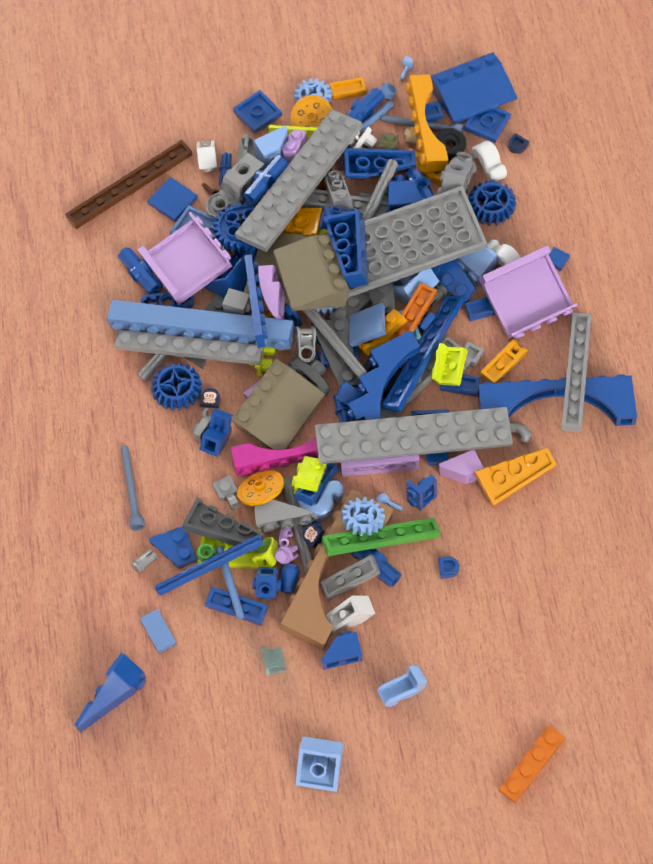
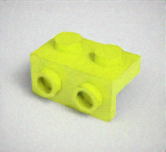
(449, 365)
(309, 474)

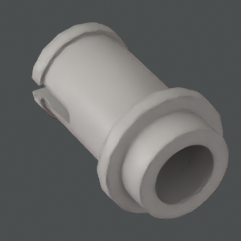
(143, 561)

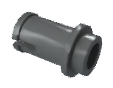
(441, 292)

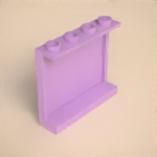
(187, 260)
(527, 293)

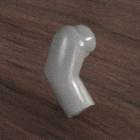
(522, 430)

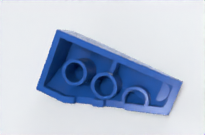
(371, 162)

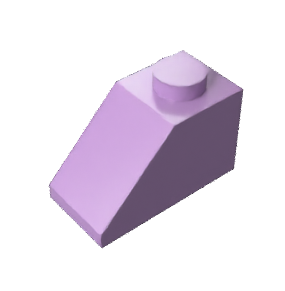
(461, 467)

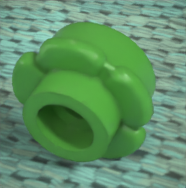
(205, 548)

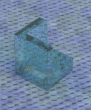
(273, 660)

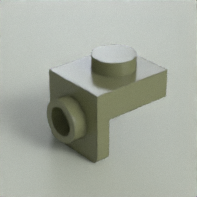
(389, 141)

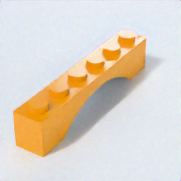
(432, 152)

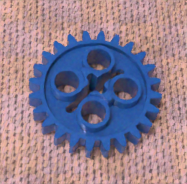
(229, 223)

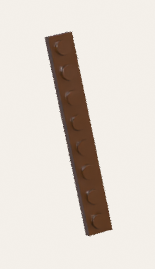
(128, 184)

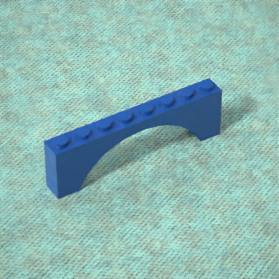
(609, 394)

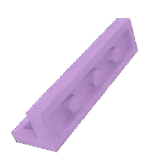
(381, 465)

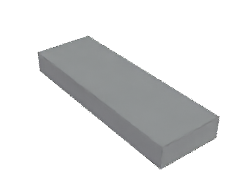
(350, 577)

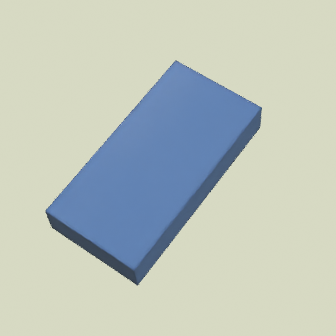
(158, 631)

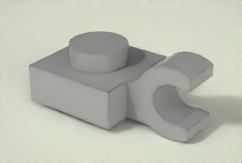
(473, 355)
(201, 427)
(227, 490)

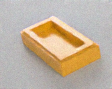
(348, 88)

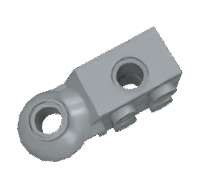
(458, 173)
(234, 184)

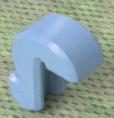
(324, 507)
(403, 686)

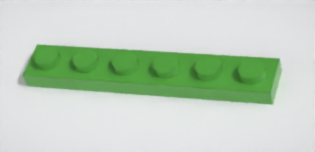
(387, 536)

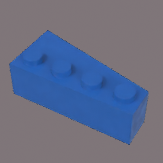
(349, 243)

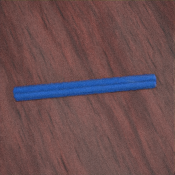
(209, 564)

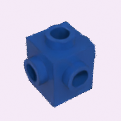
(267, 583)

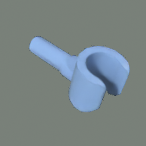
(408, 63)
(383, 498)

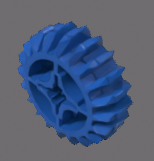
(492, 208)
(190, 384)

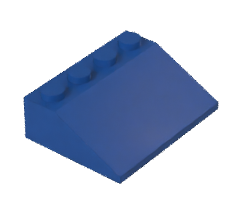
(473, 87)

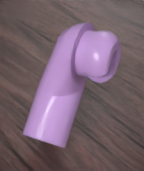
(283, 535)

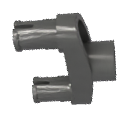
(311, 372)

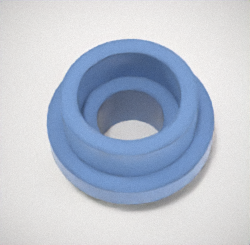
(388, 90)

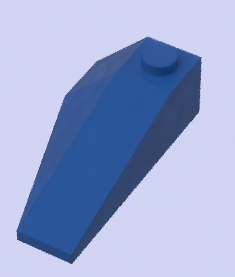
(235, 277)
(122, 683)

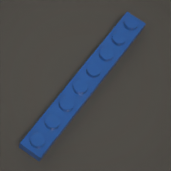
(428, 345)

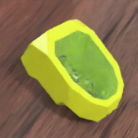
(266, 553)

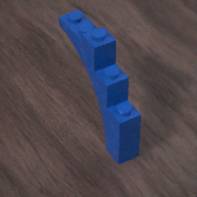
(387, 361)

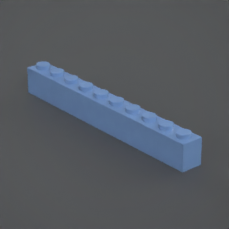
(197, 324)

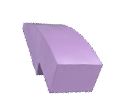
(272, 290)

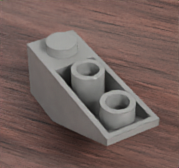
(337, 190)
(281, 515)

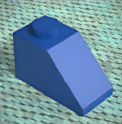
(343, 651)

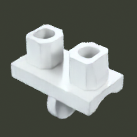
(366, 139)

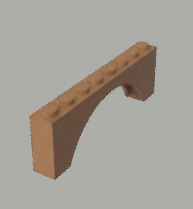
(305, 615)

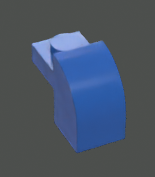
(217, 434)

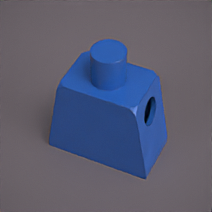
(401, 193)

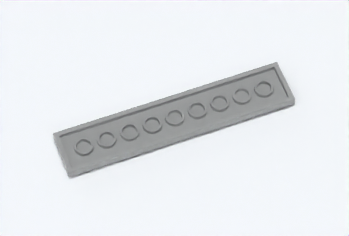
(298, 180)
(413, 435)

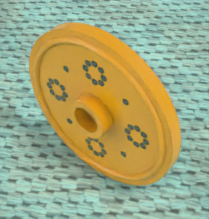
(310, 111)
(260, 487)

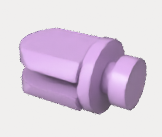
(285, 555)

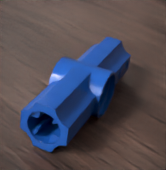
(364, 108)
(265, 179)
(421, 182)
(139, 270)
(389, 574)

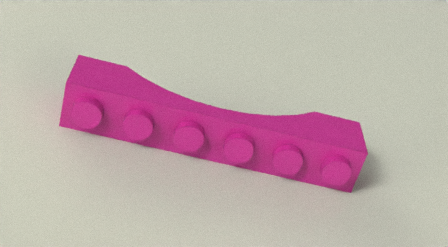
(251, 458)

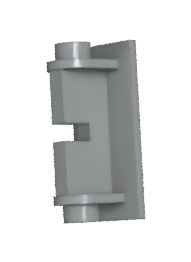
(246, 146)

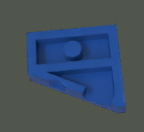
(175, 546)

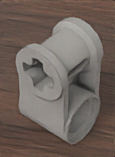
(305, 342)

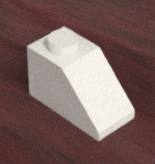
(207, 155)
(350, 613)

